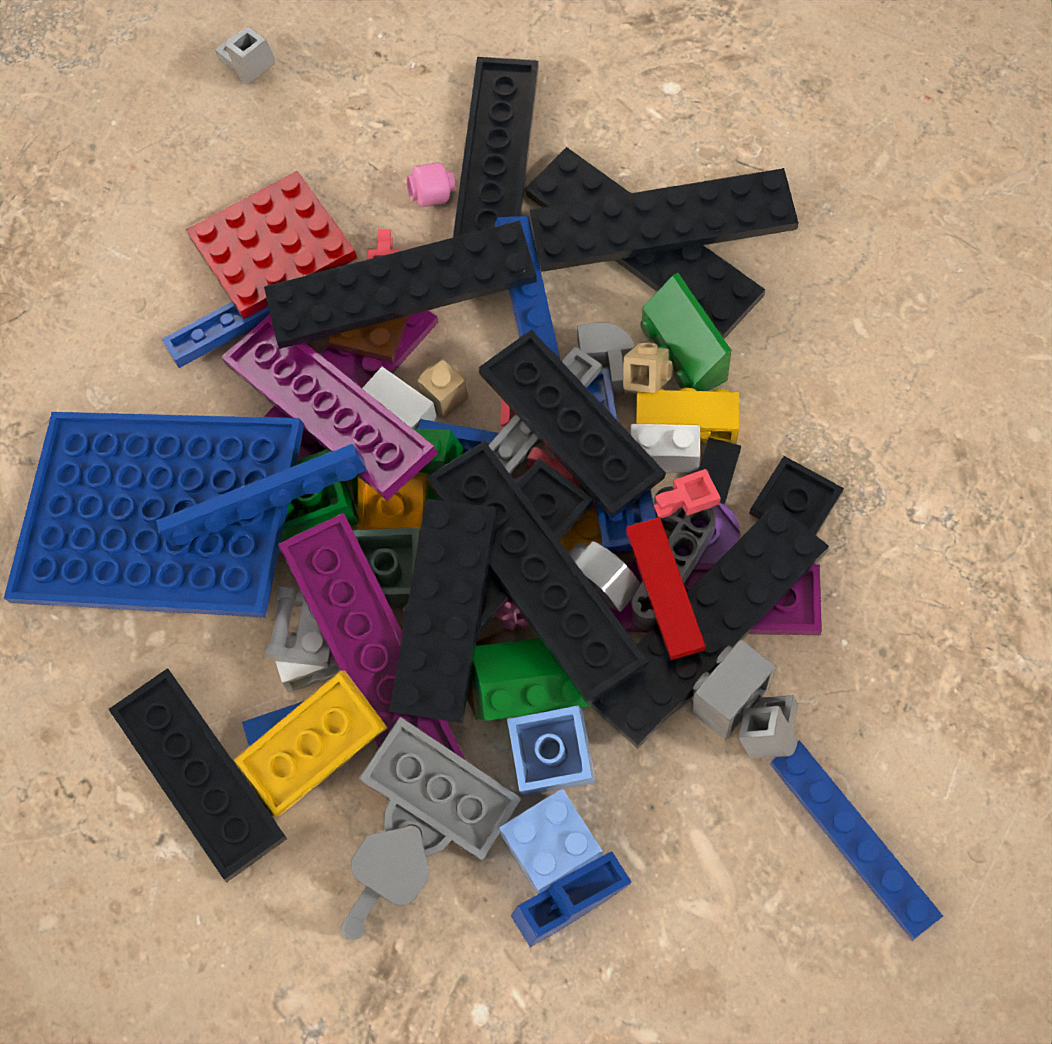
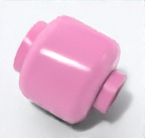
(430, 184)

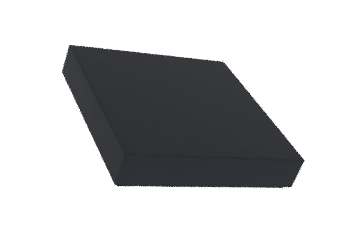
(800, 493)

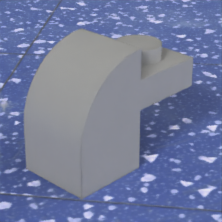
(247, 55)
(608, 346)
(606, 573)
(770, 727)

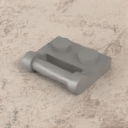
(309, 644)

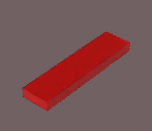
(665, 589)

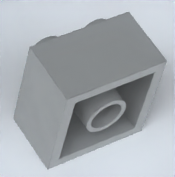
(731, 688)

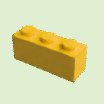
(713, 410)

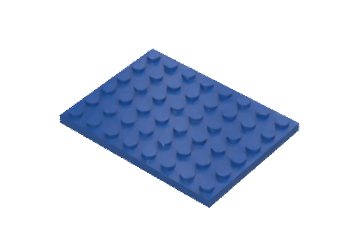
(108, 480)

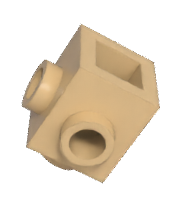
(646, 368)
(444, 387)

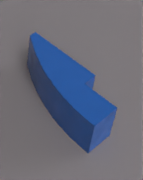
(570, 898)

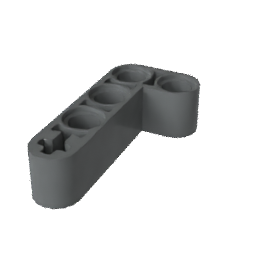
(684, 536)

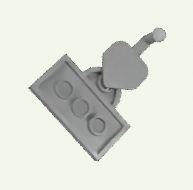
(443, 802)

